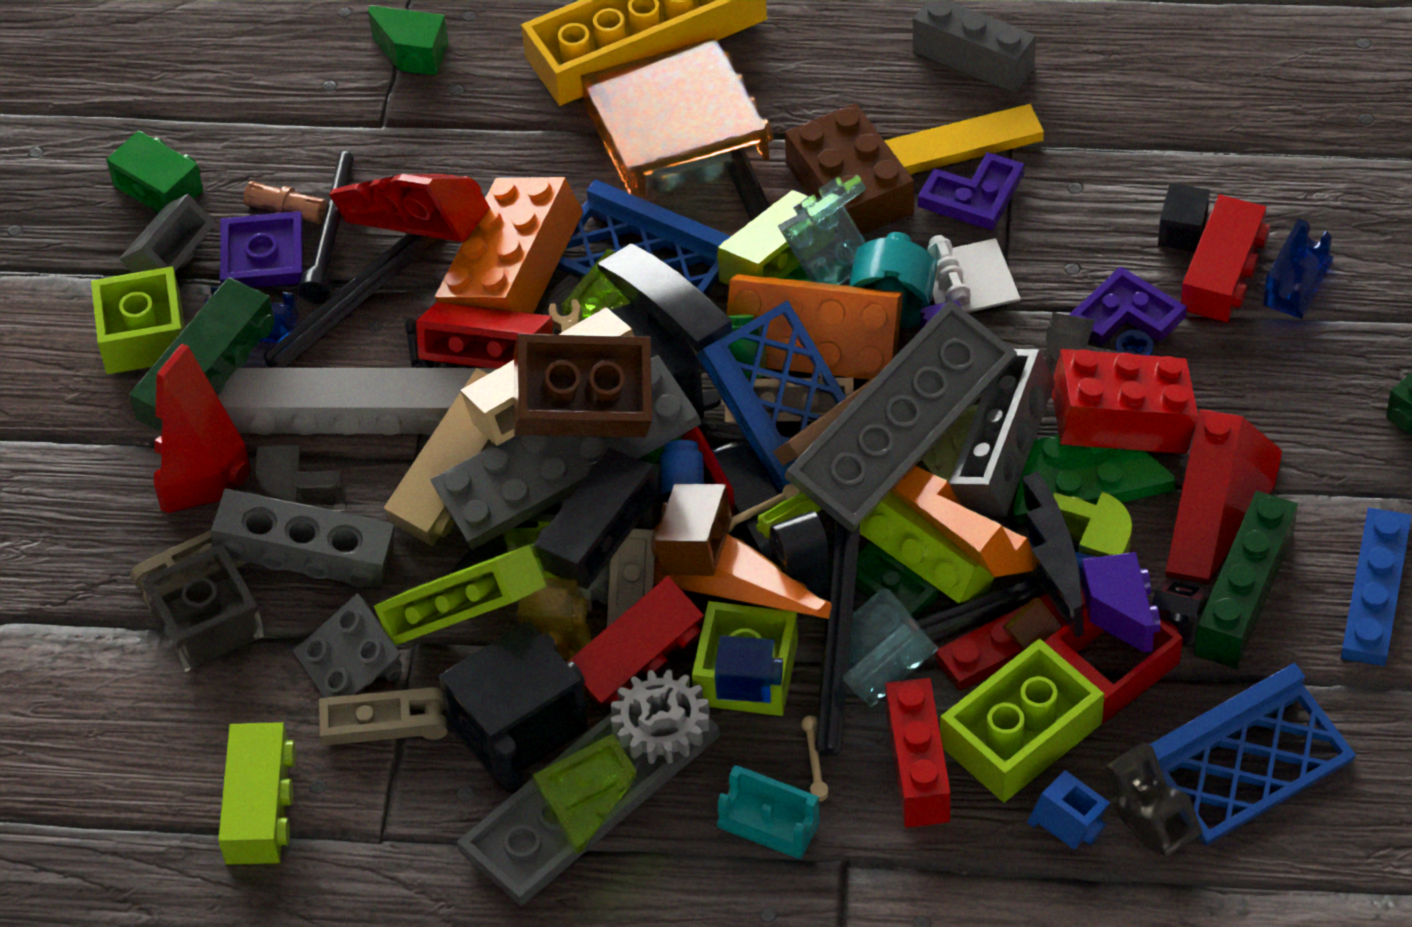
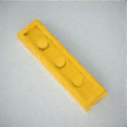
(967, 139)

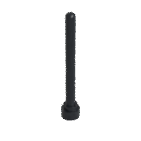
(317, 282)

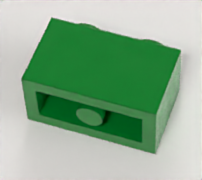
(153, 171)

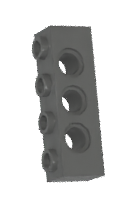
(1002, 435)
(324, 530)

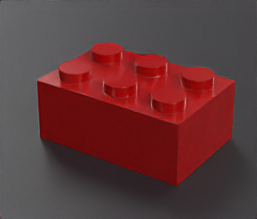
(1124, 401)

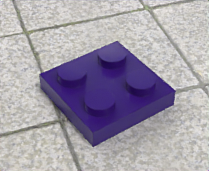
(262, 249)

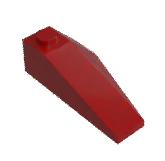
(415, 204)
(197, 438)
(1222, 473)

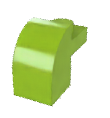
(1100, 528)

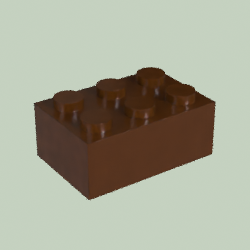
(848, 146)
(582, 385)

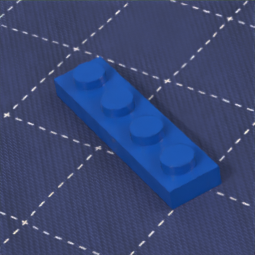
(1376, 587)

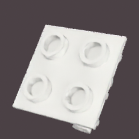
(971, 274)

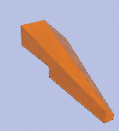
(985, 541)
(751, 579)

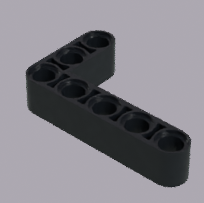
(795, 544)

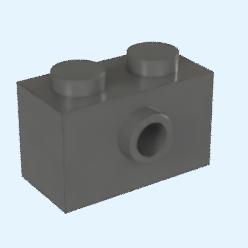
(169, 237)

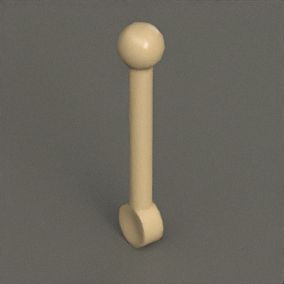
(788, 491)
(818, 787)

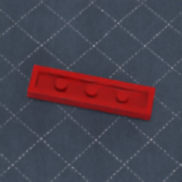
(984, 650)

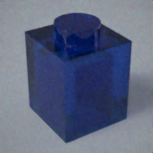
(747, 669)

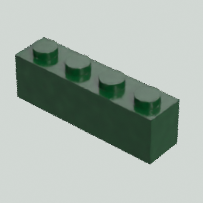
(219, 339)
(1246, 579)

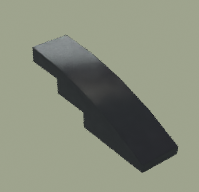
(665, 295)
(1053, 552)

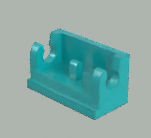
(768, 812)

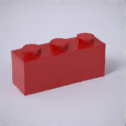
(1225, 258)
(474, 334)
(638, 642)
(917, 752)

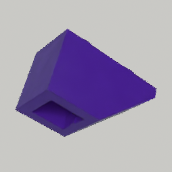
(1118, 600)

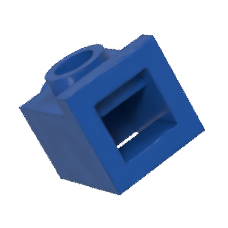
(1070, 811)

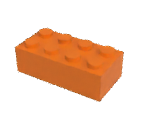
(513, 246)
(848, 324)

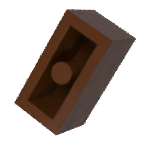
(692, 529)

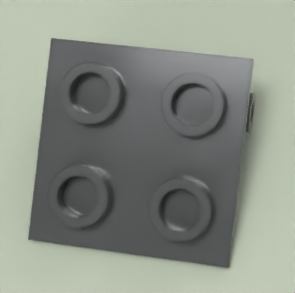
(349, 652)

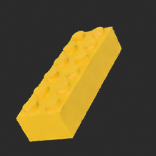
(614, 32)

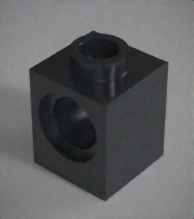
(1183, 217)

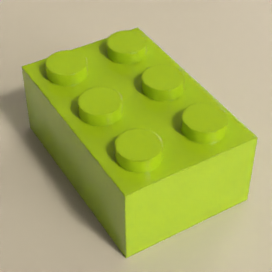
(1021, 720)

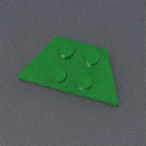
(1090, 471)

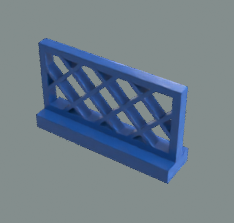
(651, 222)
(742, 400)
(1234, 718)

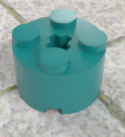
(897, 266)

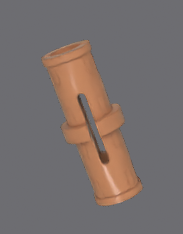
(284, 200)

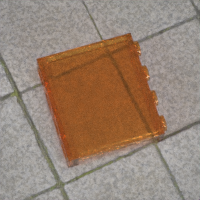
(672, 110)

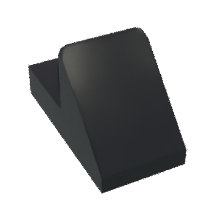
(1182, 606)

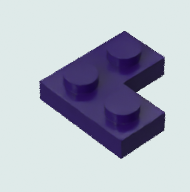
(974, 200)
(1131, 300)

